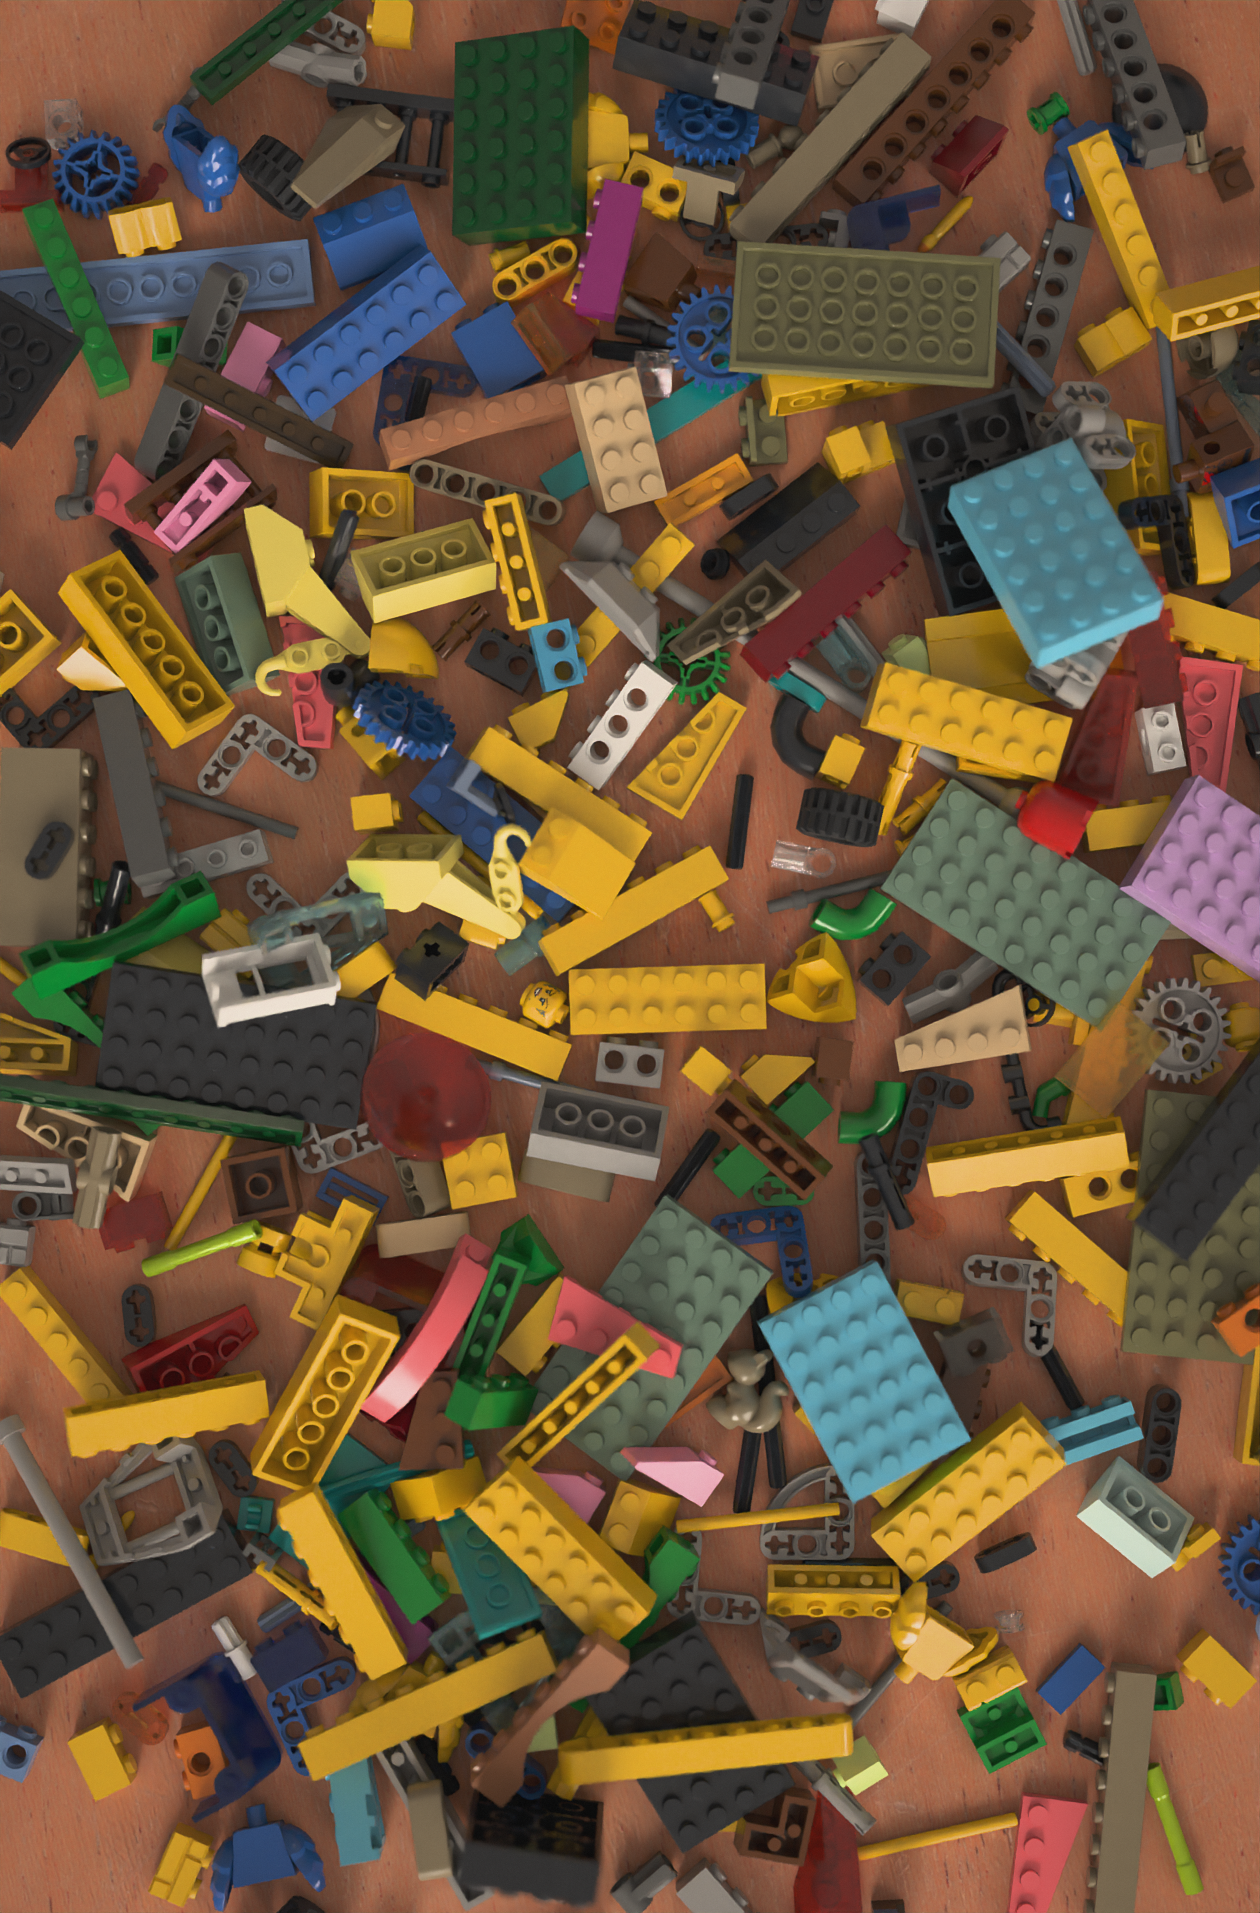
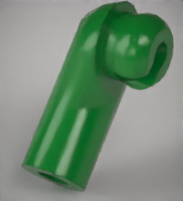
(1045, 1094)

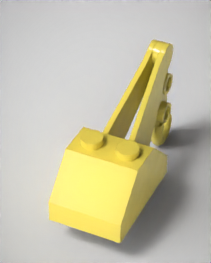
(291, 585)
(427, 870)

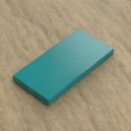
(348, 1461)
(490, 1581)

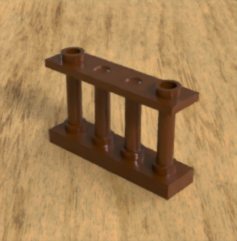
(172, 487)

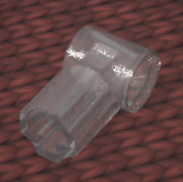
(799, 859)

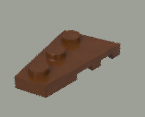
(432, 1437)

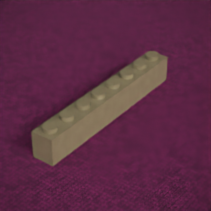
(831, 142)
(1121, 1788)

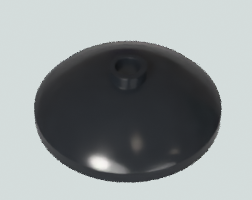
(1186, 96)

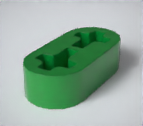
(778, 1199)

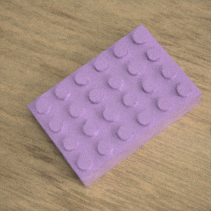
(1205, 872)

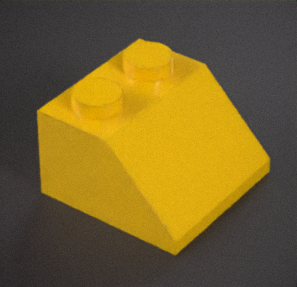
(636, 1516)

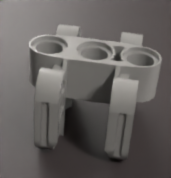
(1089, 425)
(1076, 676)

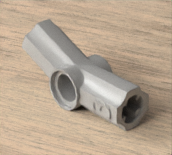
(321, 65)
(950, 989)

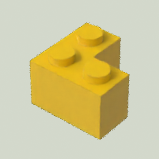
(857, 450)
(438, 1491)

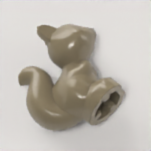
(742, 1403)

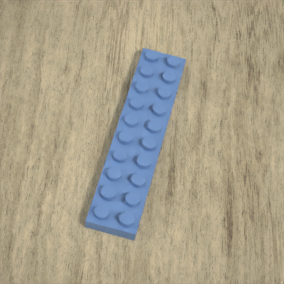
(167, 284)

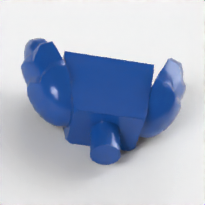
(205, 161)
(1060, 173)
(263, 1854)

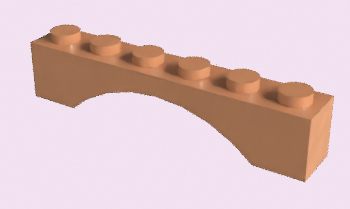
(437, 432)
(590, 1670)

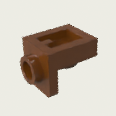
(1230, 174)

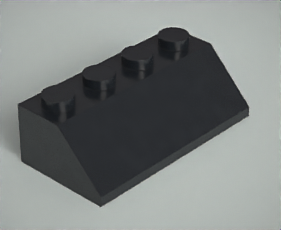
(790, 522)

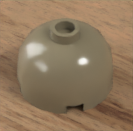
(1209, 352)

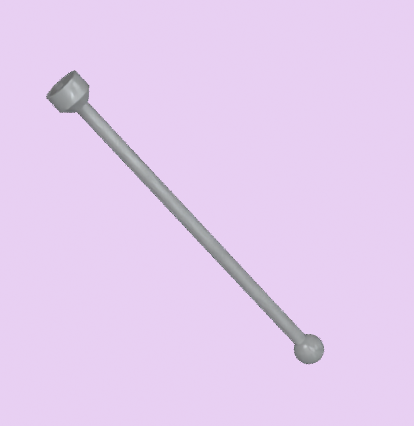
(604, 542)

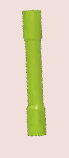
(233, 1237)
(1184, 1863)

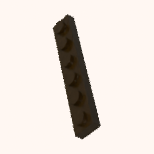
(257, 412)

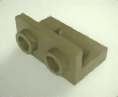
(764, 434)

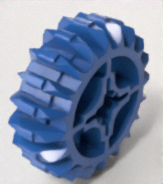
(72, 165)

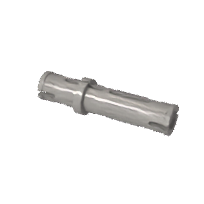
(839, 1797)

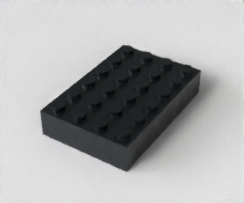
(942, 452)
(680, 1684)
(534, 1848)

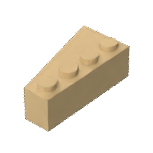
(975, 1033)
(70, 1135)

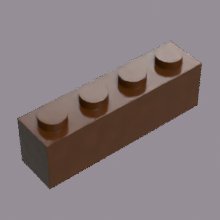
(965, 1392)

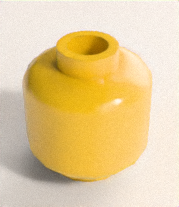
(1243, 1027)

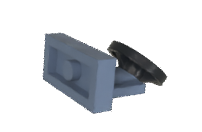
(497, 805)

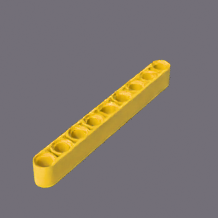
(705, 1748)

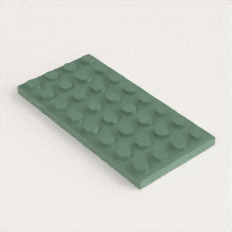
(1025, 904)
(685, 1284)

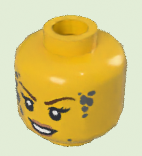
(544, 1004)

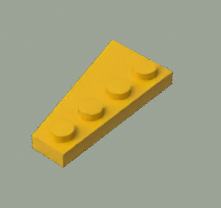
(682, 767)

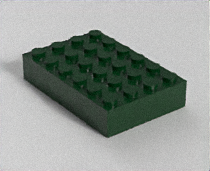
(521, 136)

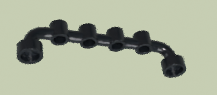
(1013, 1071)

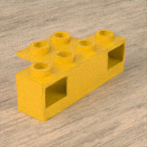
(325, 1256)

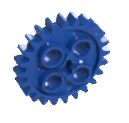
(704, 128)
(696, 321)
(384, 712)
(1243, 1585)

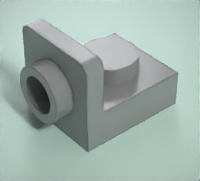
(835, 220)

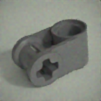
(49, 1206)

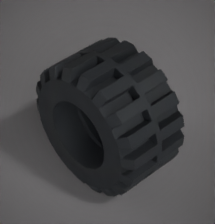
(270, 173)
(840, 817)

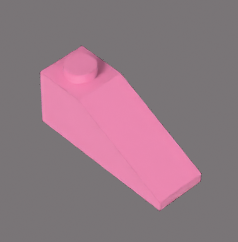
(203, 504)
(678, 1468)
(577, 1489)

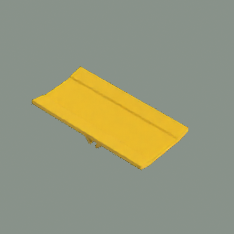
(984, 654)

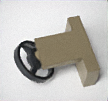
(703, 192)

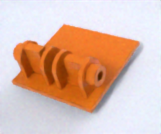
(597, 20)

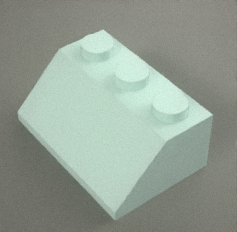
(1136, 1517)

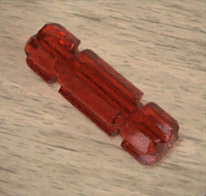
(149, 185)

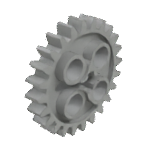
(1187, 1003)

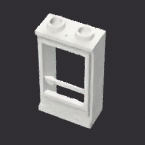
(225, 994)

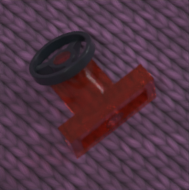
(30, 177)

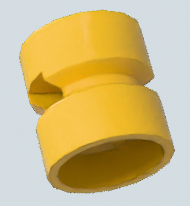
(262, 1260)

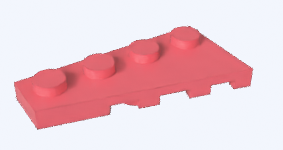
(119, 486)
(312, 713)
(1210, 716)
(594, 1324)
(1041, 1849)

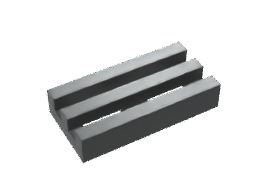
(261, 1553)

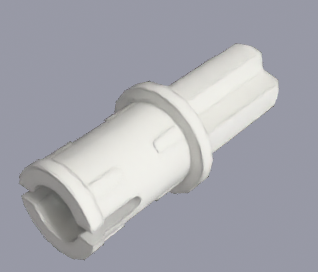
(234, 1646)

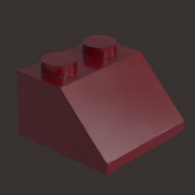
(968, 153)

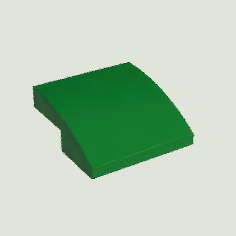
(1002, 1730)

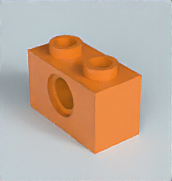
(1232, 1325)
(199, 1739)

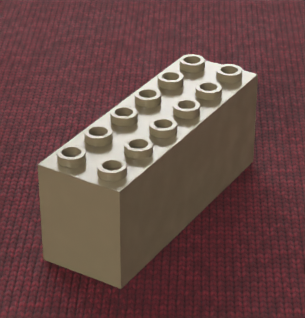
(34, 791)

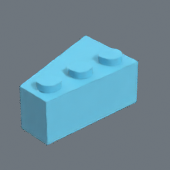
(357, 1813)

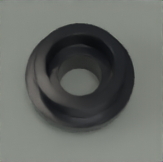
(715, 563)

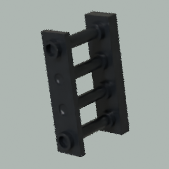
(407, 108)

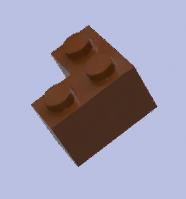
(783, 1834)

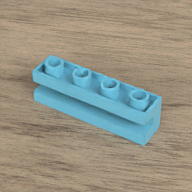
(1095, 1429)

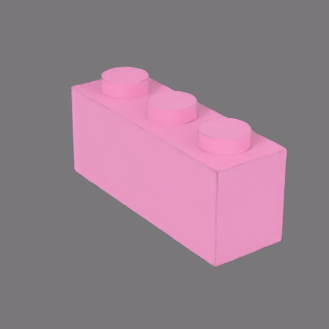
(249, 366)

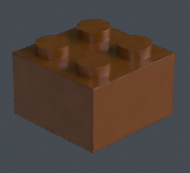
(261, 1184)

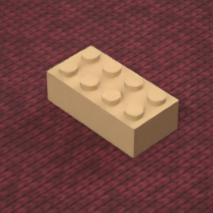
(616, 440)

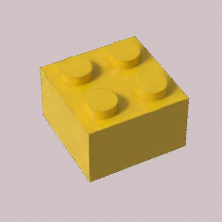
(481, 1172)

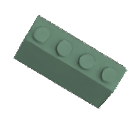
(225, 621)

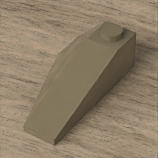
(346, 150)
(743, 609)

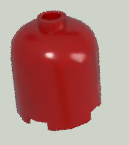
(1054, 816)

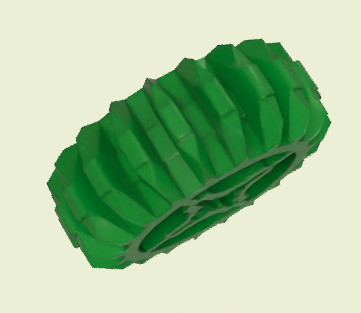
(701, 664)

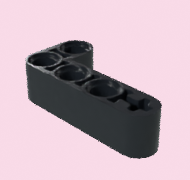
(921, 1133)

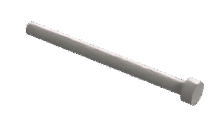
(123, 1642)

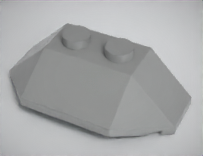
(621, 600)

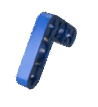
(783, 1235)
(301, 1699)

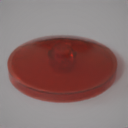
(425, 1097)

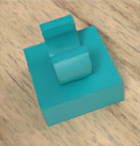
(255, 1514)

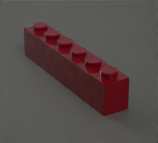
(825, 604)

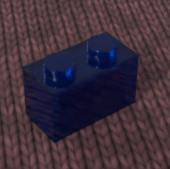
(289, 1655)

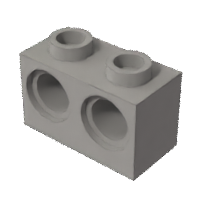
(628, 1072)

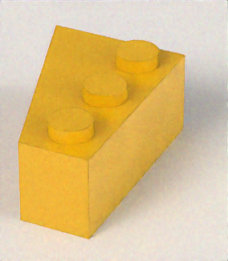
(35, 1050)

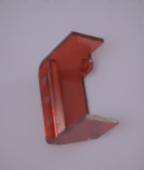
(402, 1280)

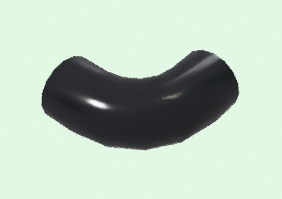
(342, 683)
(789, 738)

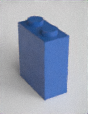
(496, 352)

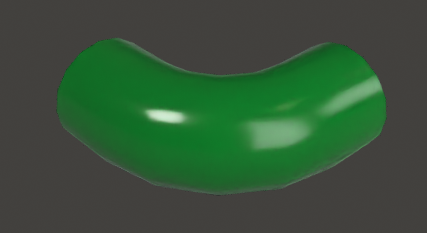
(853, 922)
(879, 1117)

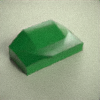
(527, 1240)

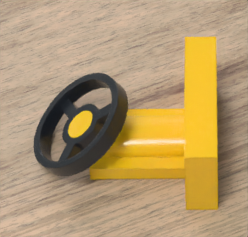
(1049, 1012)

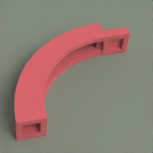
(434, 1331)

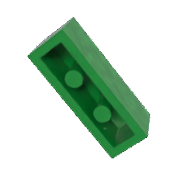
(491, 1401)

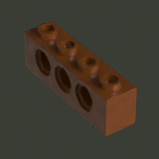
(769, 1139)

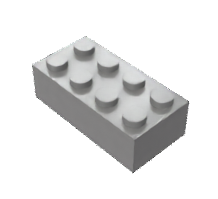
(598, 1131)

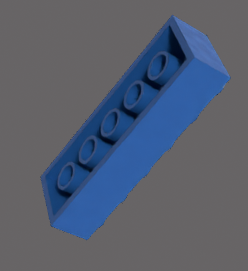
(366, 332)
(479, 827)

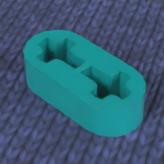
(799, 690)

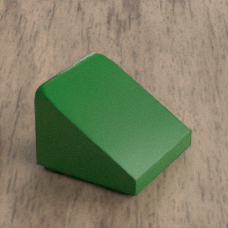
(1168, 1692)

